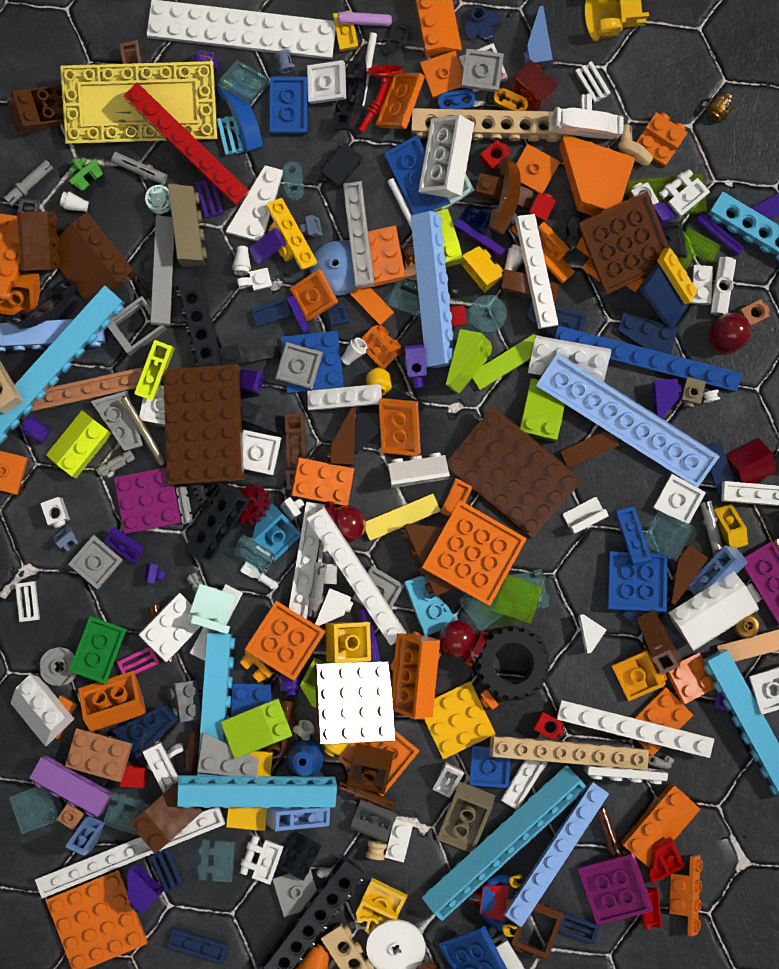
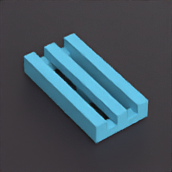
(227, 120)

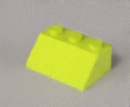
(78, 444)

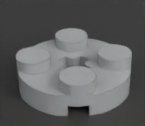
(48, 666)

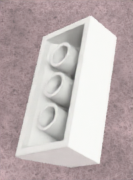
(446, 156)
(713, 611)

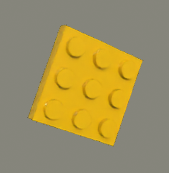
(458, 720)

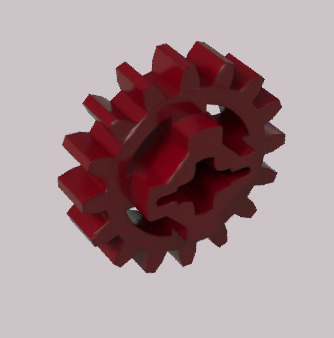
(256, 506)

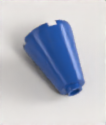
(308, 750)

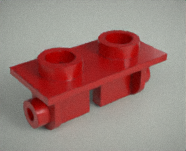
(653, 918)

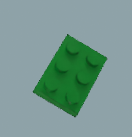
(97, 650)

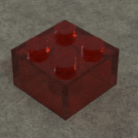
(534, 85)

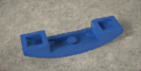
(245, 119)

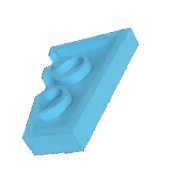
(429, 610)

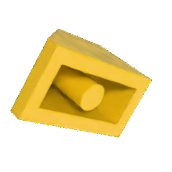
(731, 526)

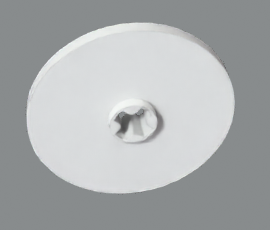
(393, 933)

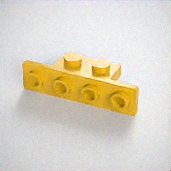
(296, 245)

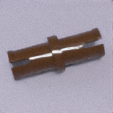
(192, 751)

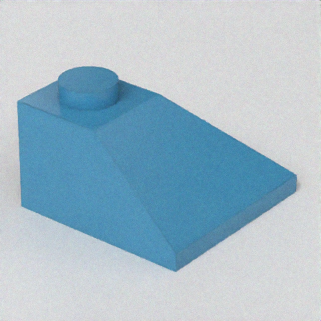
(275, 532)

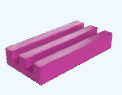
(153, 655)

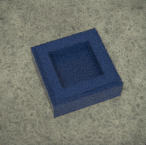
(338, 315)

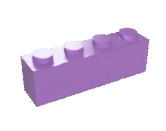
(71, 786)

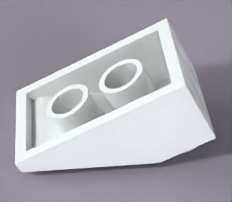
(766, 690)

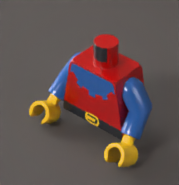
(494, 899)

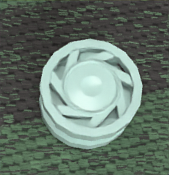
(158, 199)

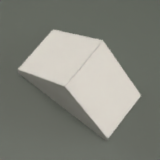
(590, 632)
(448, 779)

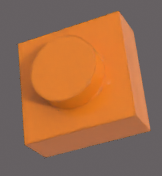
(487, 700)

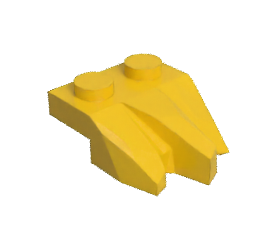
(379, 904)

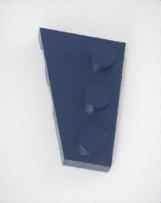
(565, 317)
(146, 729)

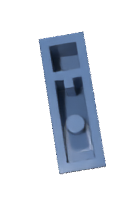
(539, 45)
(721, 565)
(297, 818)
(86, 836)

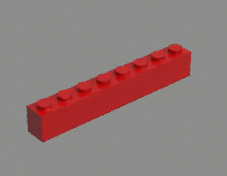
(186, 144)

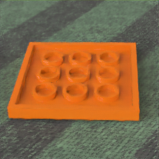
(474, 553)
(96, 921)

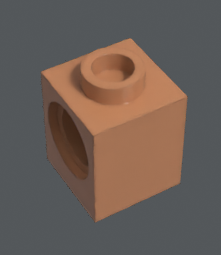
(762, 309)
(71, 816)

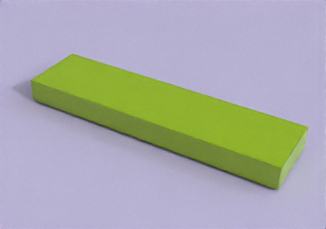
(504, 363)

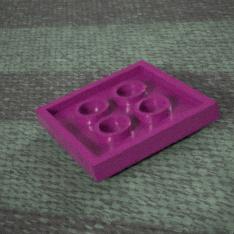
(147, 501)
(615, 889)

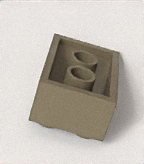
(466, 817)

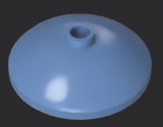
(340, 276)

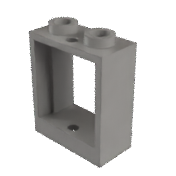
(127, 312)

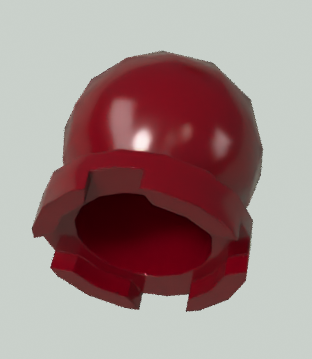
(730, 333)
(348, 520)
(461, 641)

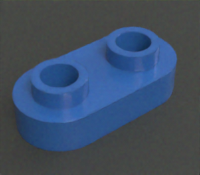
(455, 99)

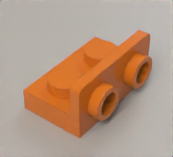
(381, 346)

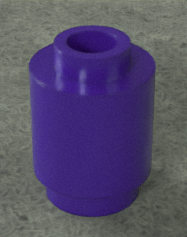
(35, 429)

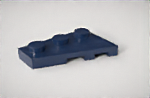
(647, 333)

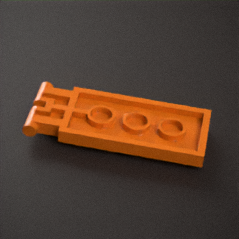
(9, 254)

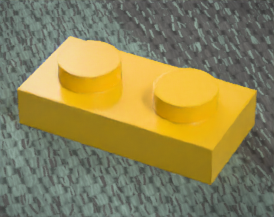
(345, 34)

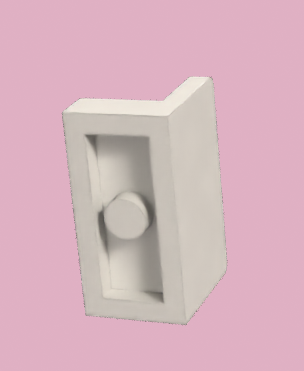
(584, 515)

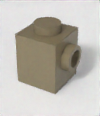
(692, 392)

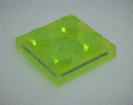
(518, 599)

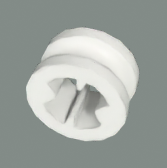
(711, 396)

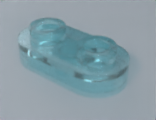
(293, 179)

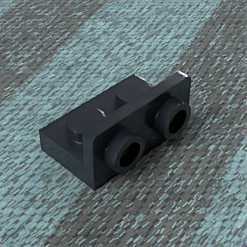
(299, 856)

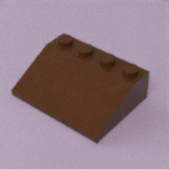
(91, 259)

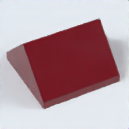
(752, 462)

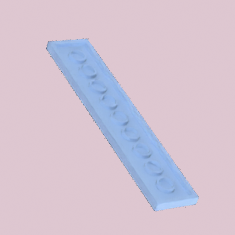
(627, 420)

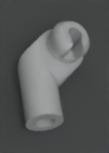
(659, 763)

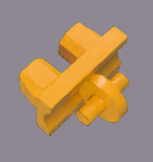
(264, 670)

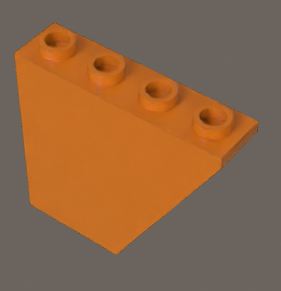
(595, 174)

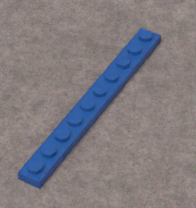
(655, 360)

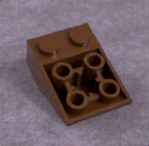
(36, 109)

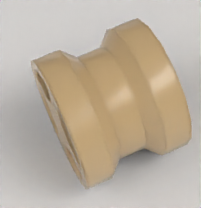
(376, 850)

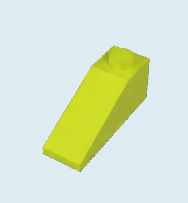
(451, 244)
(152, 374)

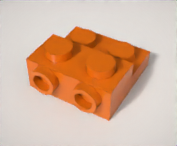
(662, 138)

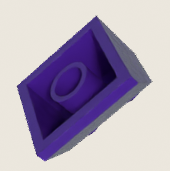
(141, 888)

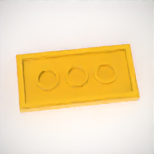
(254, 817)

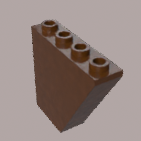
(422, 541)

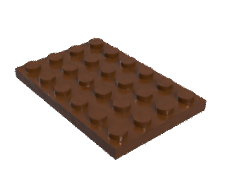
(203, 424)
(513, 472)

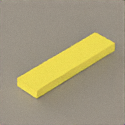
(401, 516)

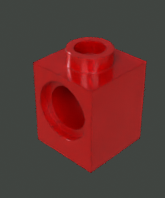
(490, 162)
(542, 207)
(540, 723)
(134, 777)

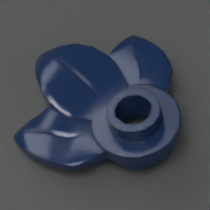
(481, 26)

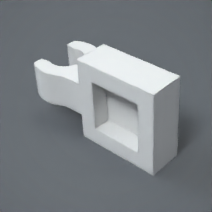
(258, 279)

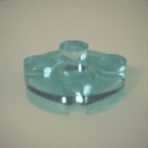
(489, 303)

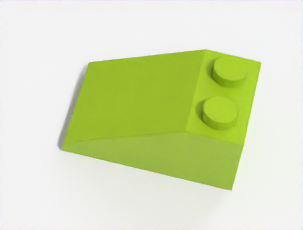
(468, 357)
(541, 414)
(256, 728)

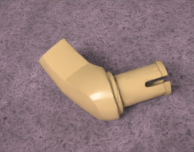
(633, 148)

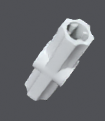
(724, 275)

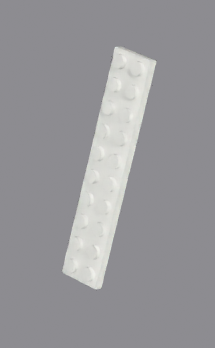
(241, 29)

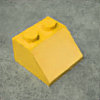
(481, 268)
(348, 642)

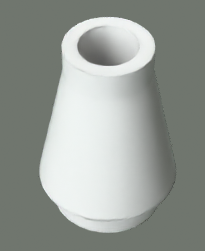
(72, 202)
(514, 258)
(241, 262)
(355, 349)

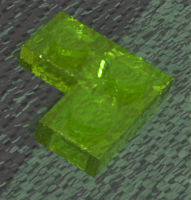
(700, 246)

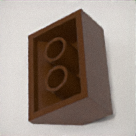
(38, 240)

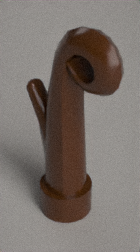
(288, 708)

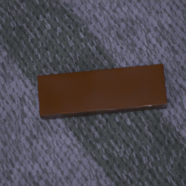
(589, 448)

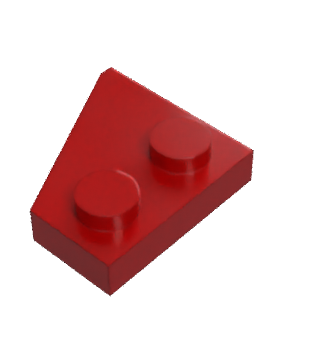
(664, 860)

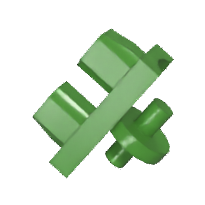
(78, 179)

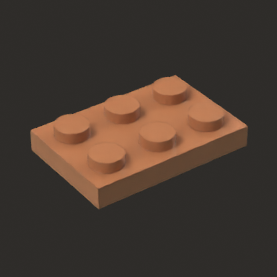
(98, 755)

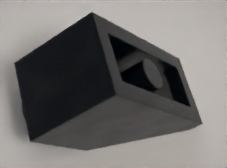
(366, 429)

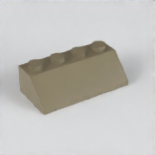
(186, 225)

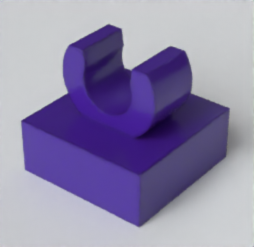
(151, 573)

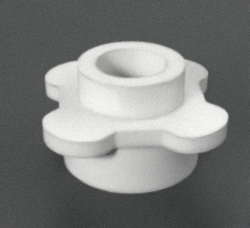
(304, 729)

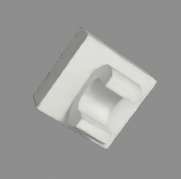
(292, 508)

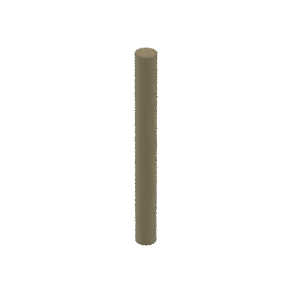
(143, 431)

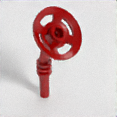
(385, 73)

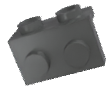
(184, 700)
(373, 820)

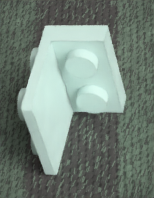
(211, 608)

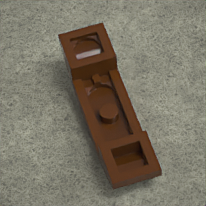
(509, 197)
(294, 443)

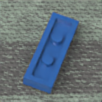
(633, 536)

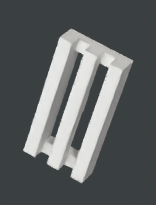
(599, 79)
(27, 600)

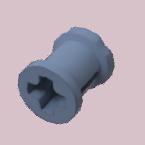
(285, 61)

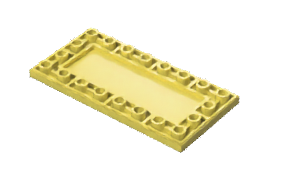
(98, 91)

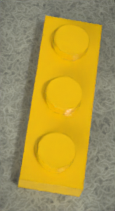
(677, 275)

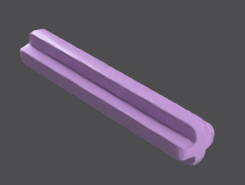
(364, 18)

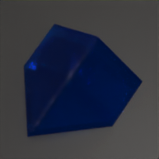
(477, 218)

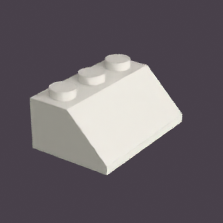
(418, 470)
(40, 709)

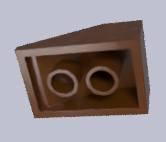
(163, 820)

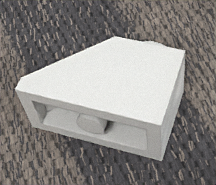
(332, 567)
(334, 606)

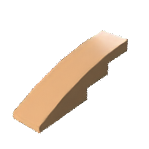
(754, 646)

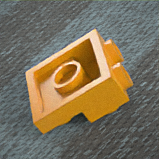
(639, 675)

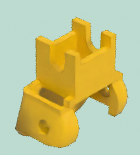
(607, 17)

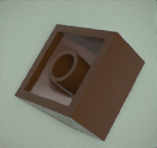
(370, 768)

